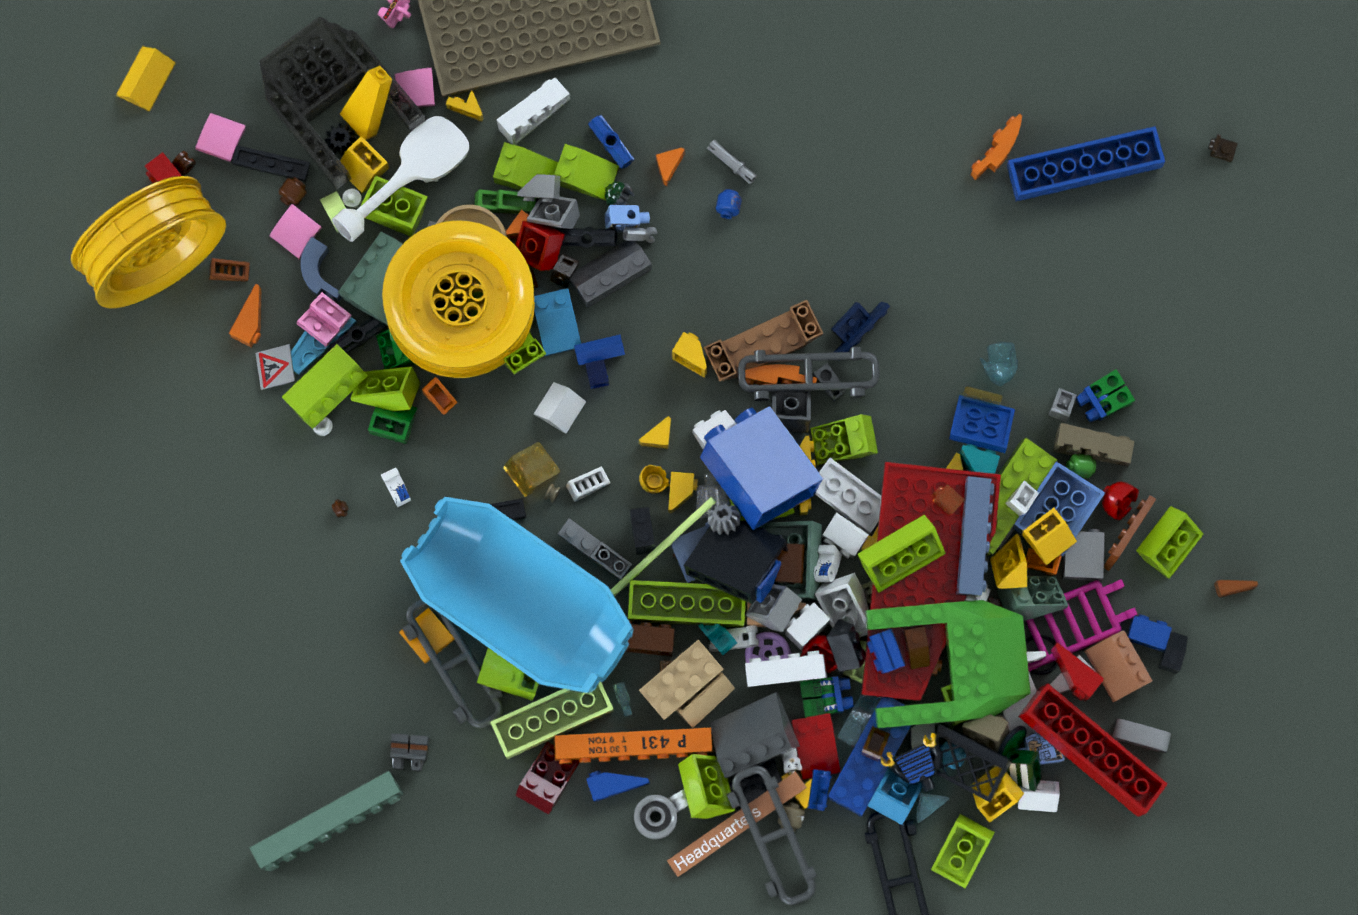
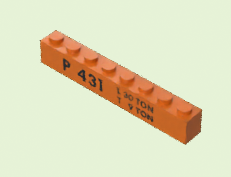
(632, 744)

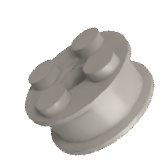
(652, 804)

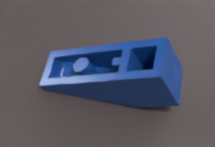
(609, 784)

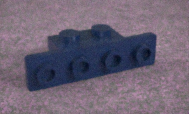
(856, 323)

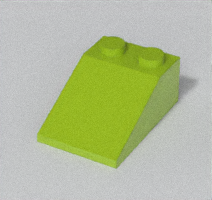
(520, 165)
(585, 172)
(388, 389)
(962, 850)

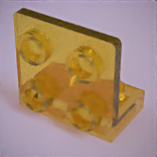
(531, 468)

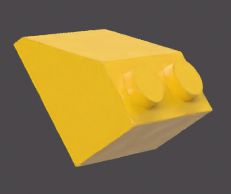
(690, 354)

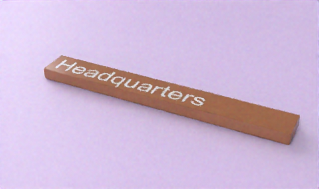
(733, 826)

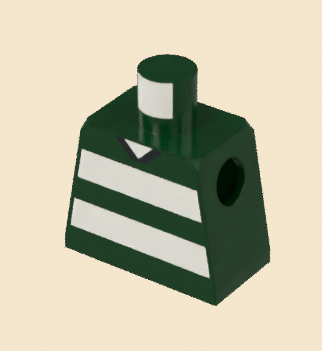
(1025, 768)

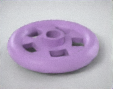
(778, 641)

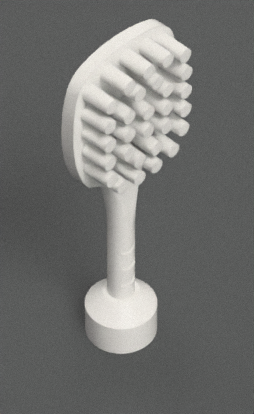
(425, 155)

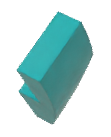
(719, 637)

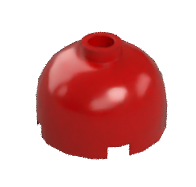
(1118, 498)
(821, 644)

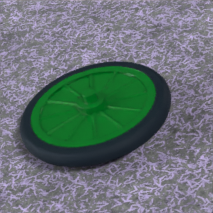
(1013, 740)

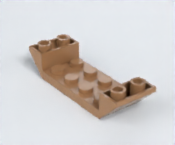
(776, 336)

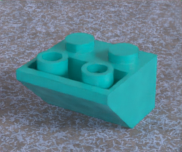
(979, 460)

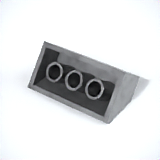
(610, 272)

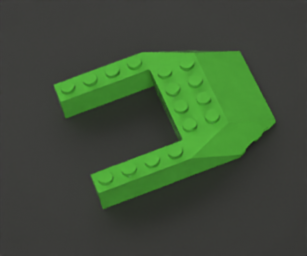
(983, 655)

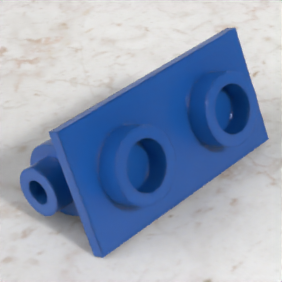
(819, 789)

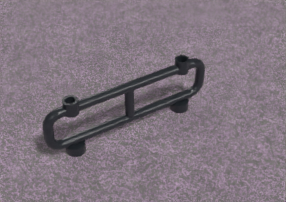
(906, 829)

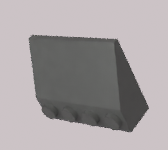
(752, 735)

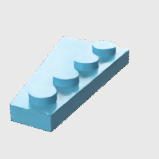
(309, 349)

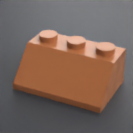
(1118, 665)

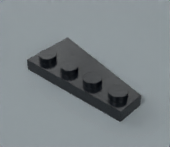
(754, 785)

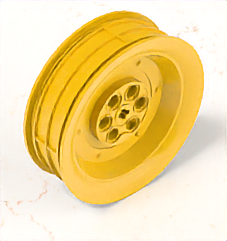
(148, 241)
(447, 255)

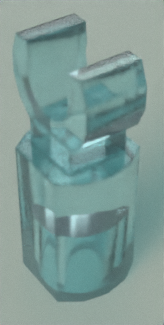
(622, 698)

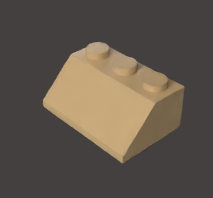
(705, 700)

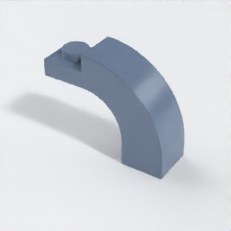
(310, 267)

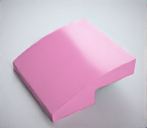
(418, 86)
(220, 137)
(295, 230)
(324, 319)

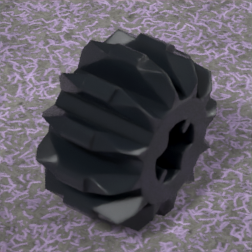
(344, 133)

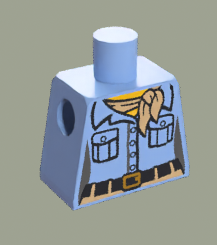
(624, 216)
(1047, 753)

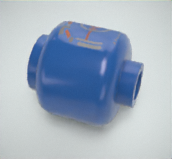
(728, 204)

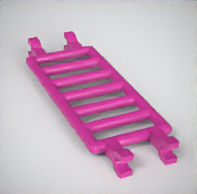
(1081, 643)

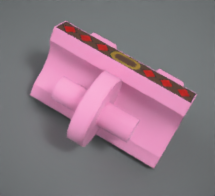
(395, 12)

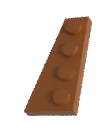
(1126, 535)

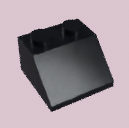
(846, 646)

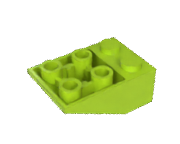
(844, 439)
(504, 676)

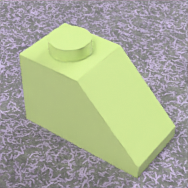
(332, 205)

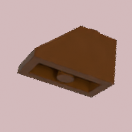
(917, 647)

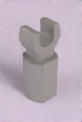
(639, 234)

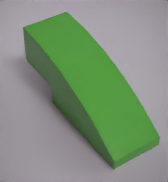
(502, 201)

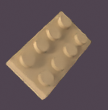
(681, 679)

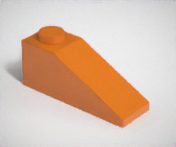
(248, 323)

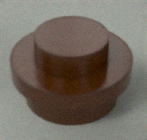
(340, 508)

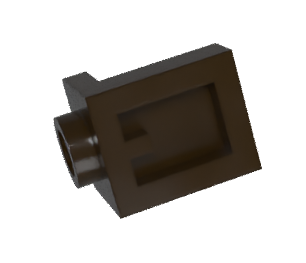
(1222, 148)
(564, 270)

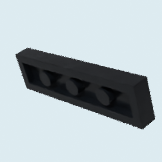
(271, 163)

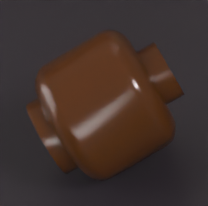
(292, 191)

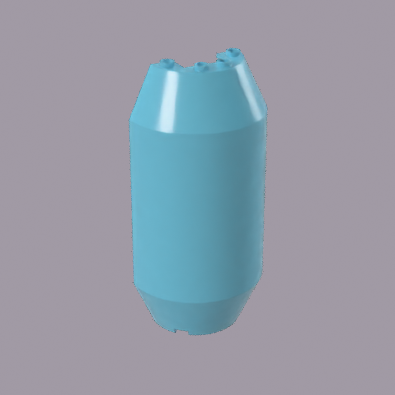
(518, 596)

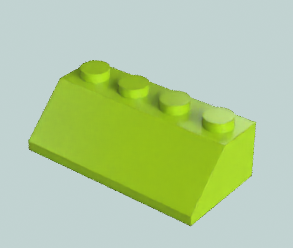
(324, 386)
(901, 553)

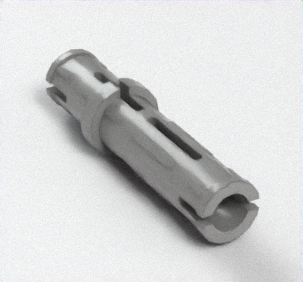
(732, 162)

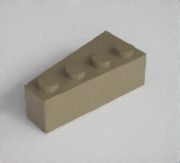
(1098, 445)

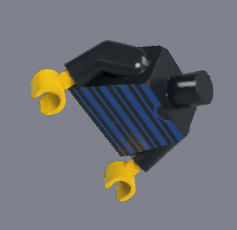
(918, 764)

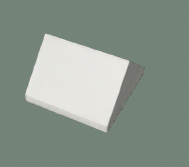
(560, 407)

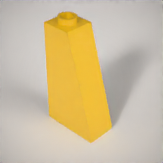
(367, 103)

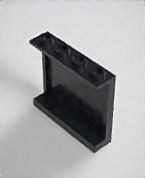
(735, 560)

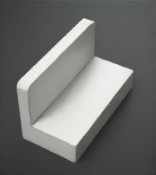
(1043, 799)

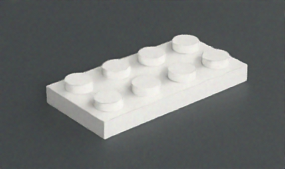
(849, 496)

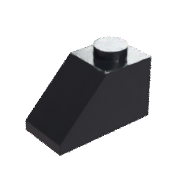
(1174, 653)

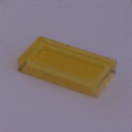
(982, 395)

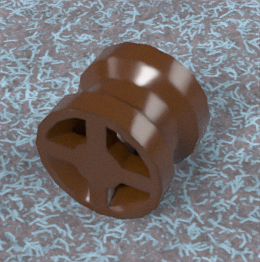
(183, 162)

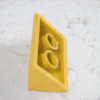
(146, 78)
(1010, 565)

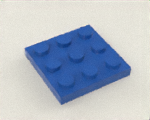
(982, 424)

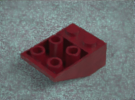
(546, 780)

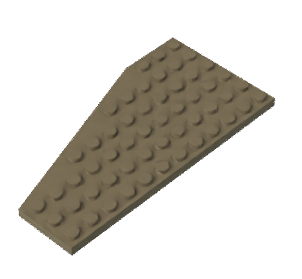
(509, 40)

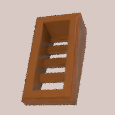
(228, 277)
(1231, 587)

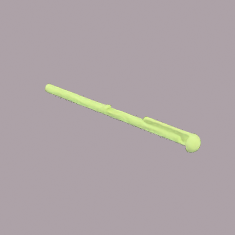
(662, 546)

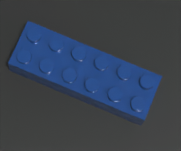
(861, 774)

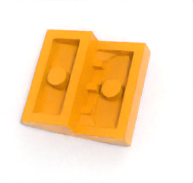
(434, 631)

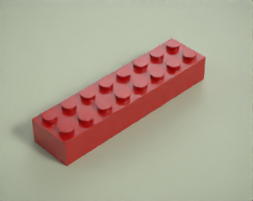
(1093, 750)

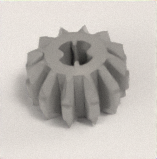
(724, 518)

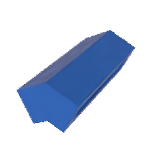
(599, 349)

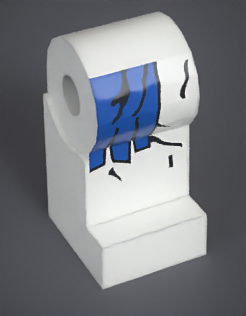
(396, 487)
(827, 563)

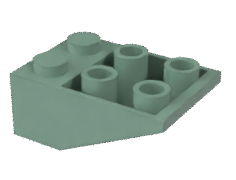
(1039, 598)

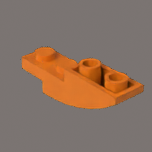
(1003, 144)
(773, 373)

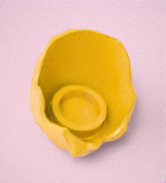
(653, 479)

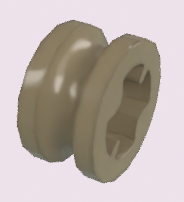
(552, 493)

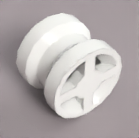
(679, 800)

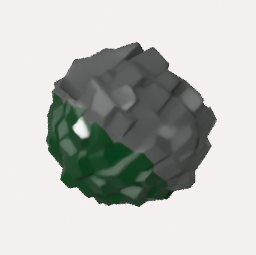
(618, 193)

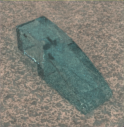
(858, 719)

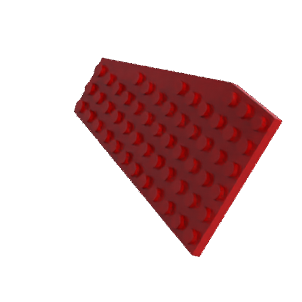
(904, 498)

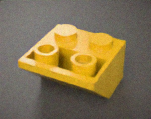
(363, 164)
(1049, 536)
(1004, 798)

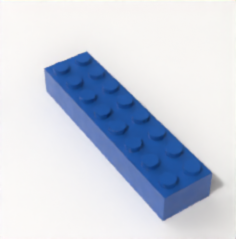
(1085, 163)

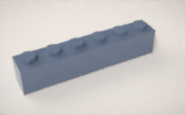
(974, 536)

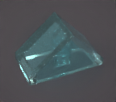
(927, 805)

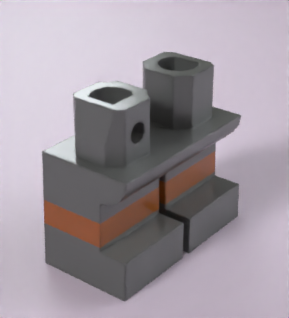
(400, 750)

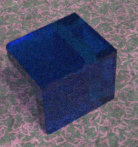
(597, 374)

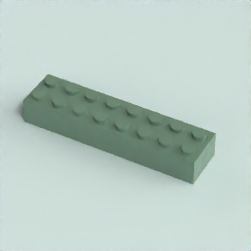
(326, 821)

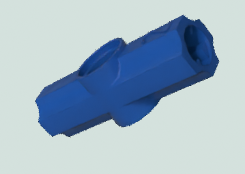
(604, 133)

